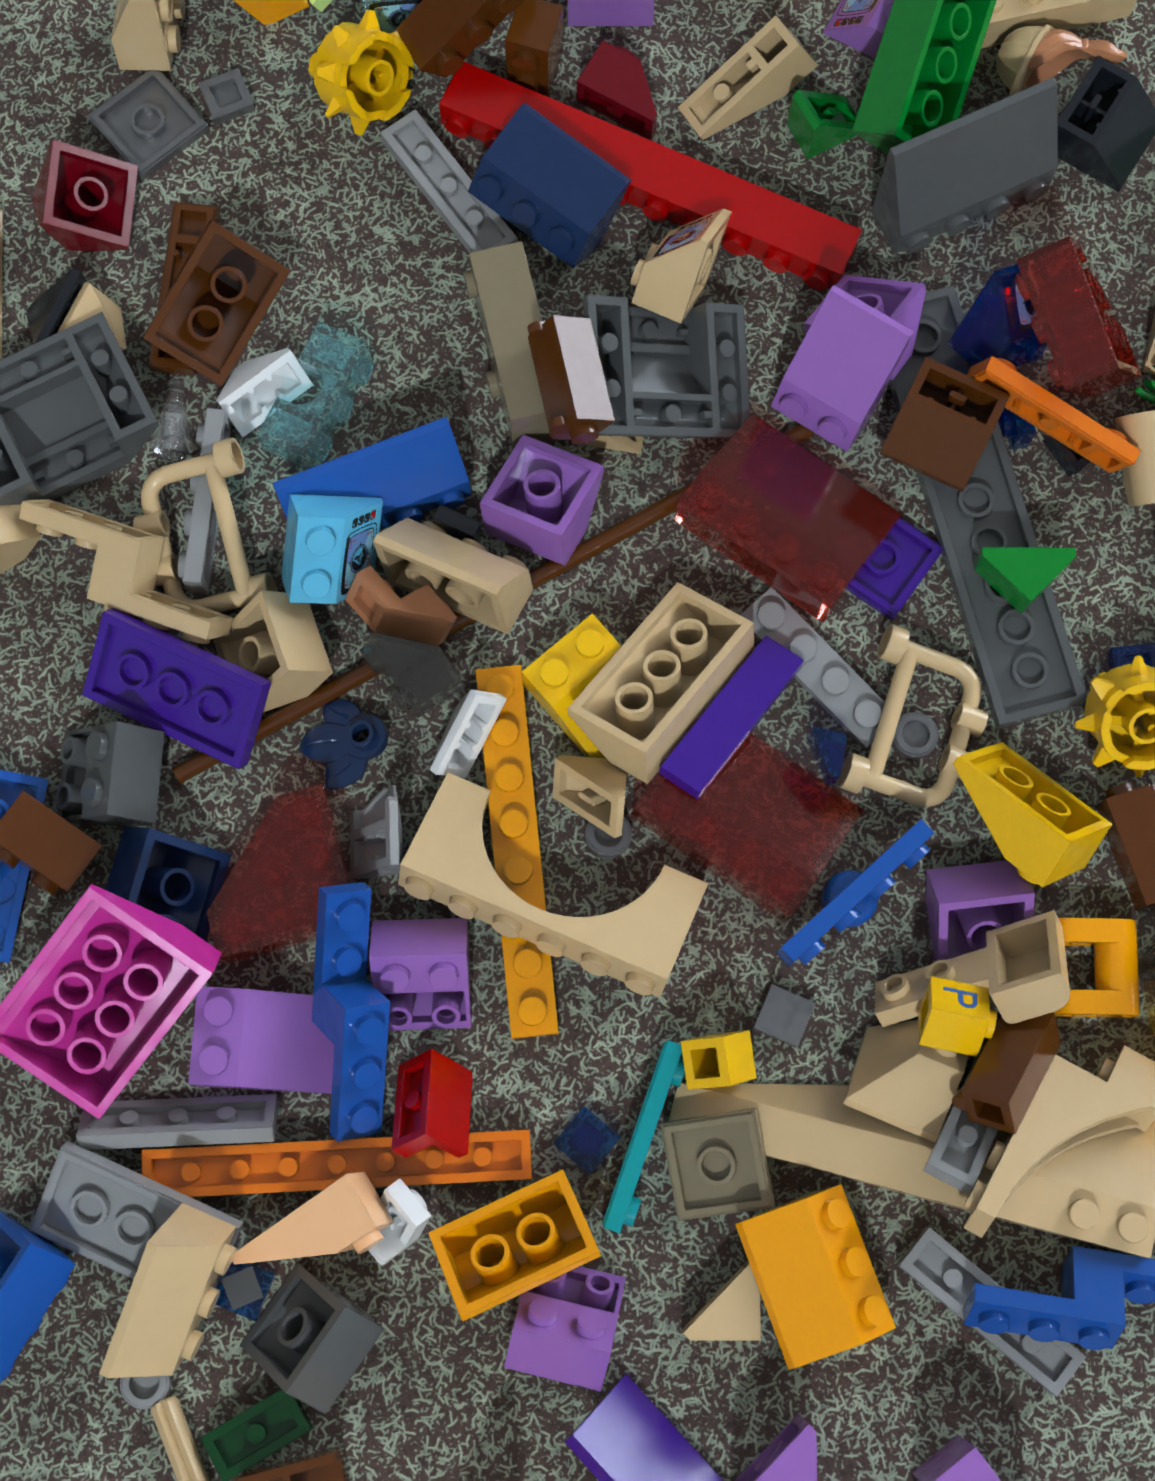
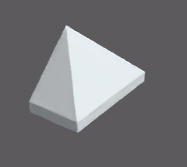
(257, 385)
(467, 732)

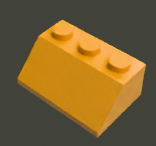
(513, 1245)
(815, 1276)

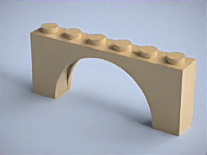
(628, 944)

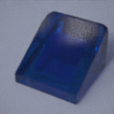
(828, 751)

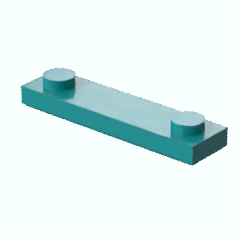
(622, 1204)

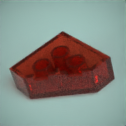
(1070, 306)
(277, 879)

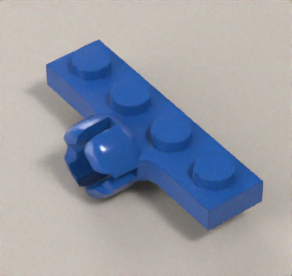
(853, 896)

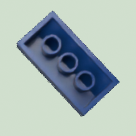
(405, 471)
(29, 1281)

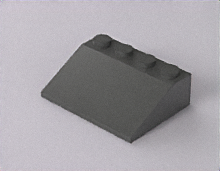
(969, 169)

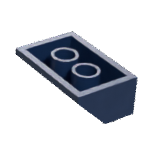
(549, 186)
(168, 876)

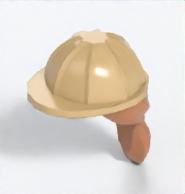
(1040, 53)

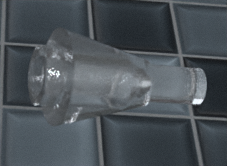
(173, 435)

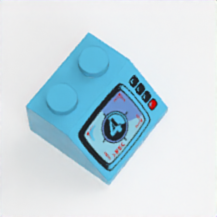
(327, 545)

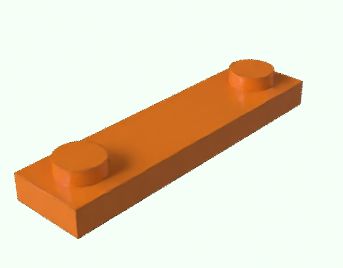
(1055, 417)

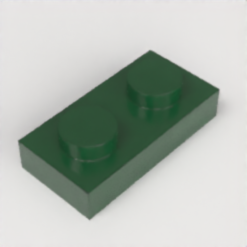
(256, 1434)

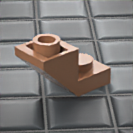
(415, 617)

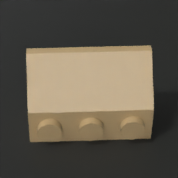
(457, 571)
(170, 1296)

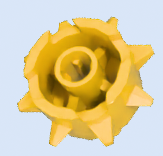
(362, 72)
(1122, 716)

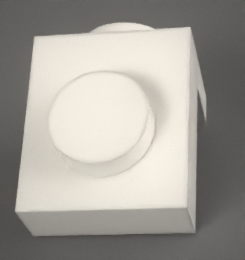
(409, 1219)

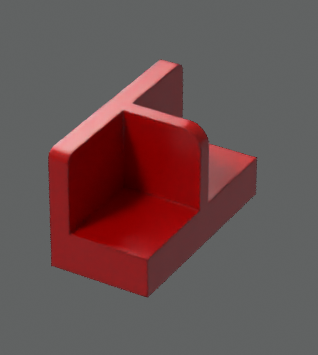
(432, 1105)

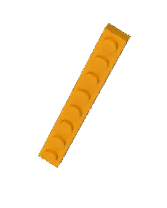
(517, 851)

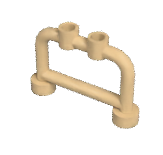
(222, 463)
(966, 721)

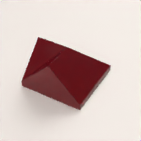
(85, 198)

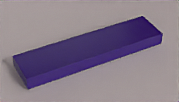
(731, 717)

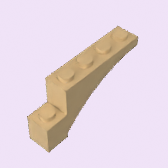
(1063, 1114)

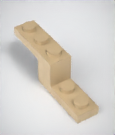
(126, 570)

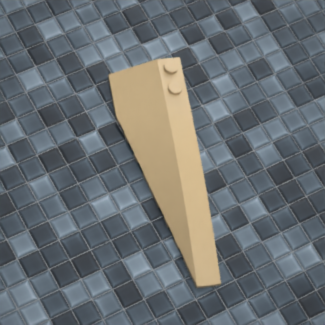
(1086, 1194)

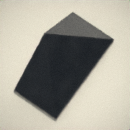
(51, 308)

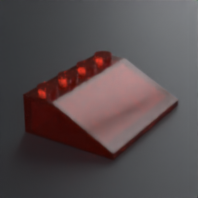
(786, 516)
(755, 826)

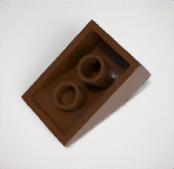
(216, 302)

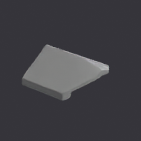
(377, 837)

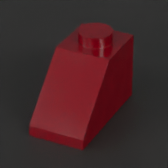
(618, 89)

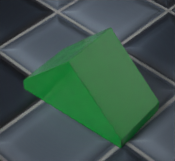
(820, 121)
(1022, 572)

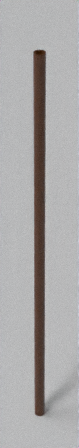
(539, 576)

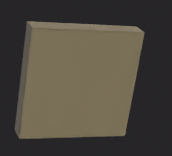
(717, 1164)

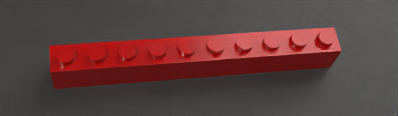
(666, 181)

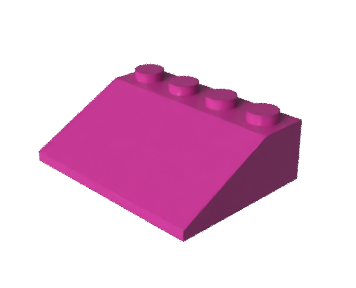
(102, 997)

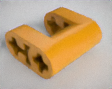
(1114, 968)

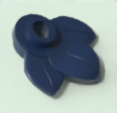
(338, 743)

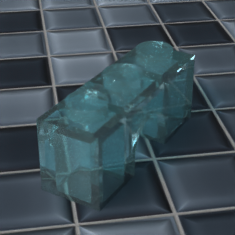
(304, 430)

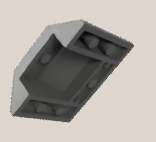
(672, 374)
(68, 413)

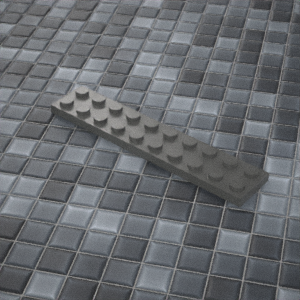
(1019, 656)

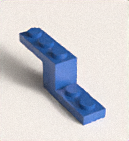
(350, 1011)
(1089, 1305)

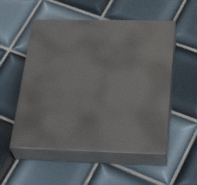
(148, 122)

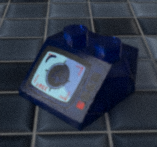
(999, 324)

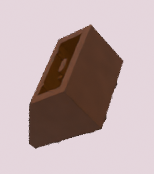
(944, 424)

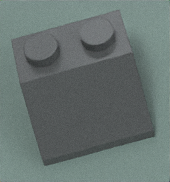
(311, 1339)

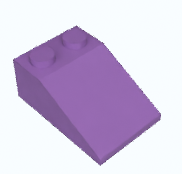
(841, 368)
(258, 1042)

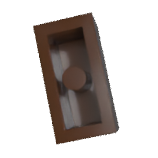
(535, 45)
(45, 845)

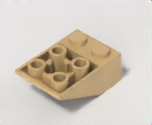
(147, 33)

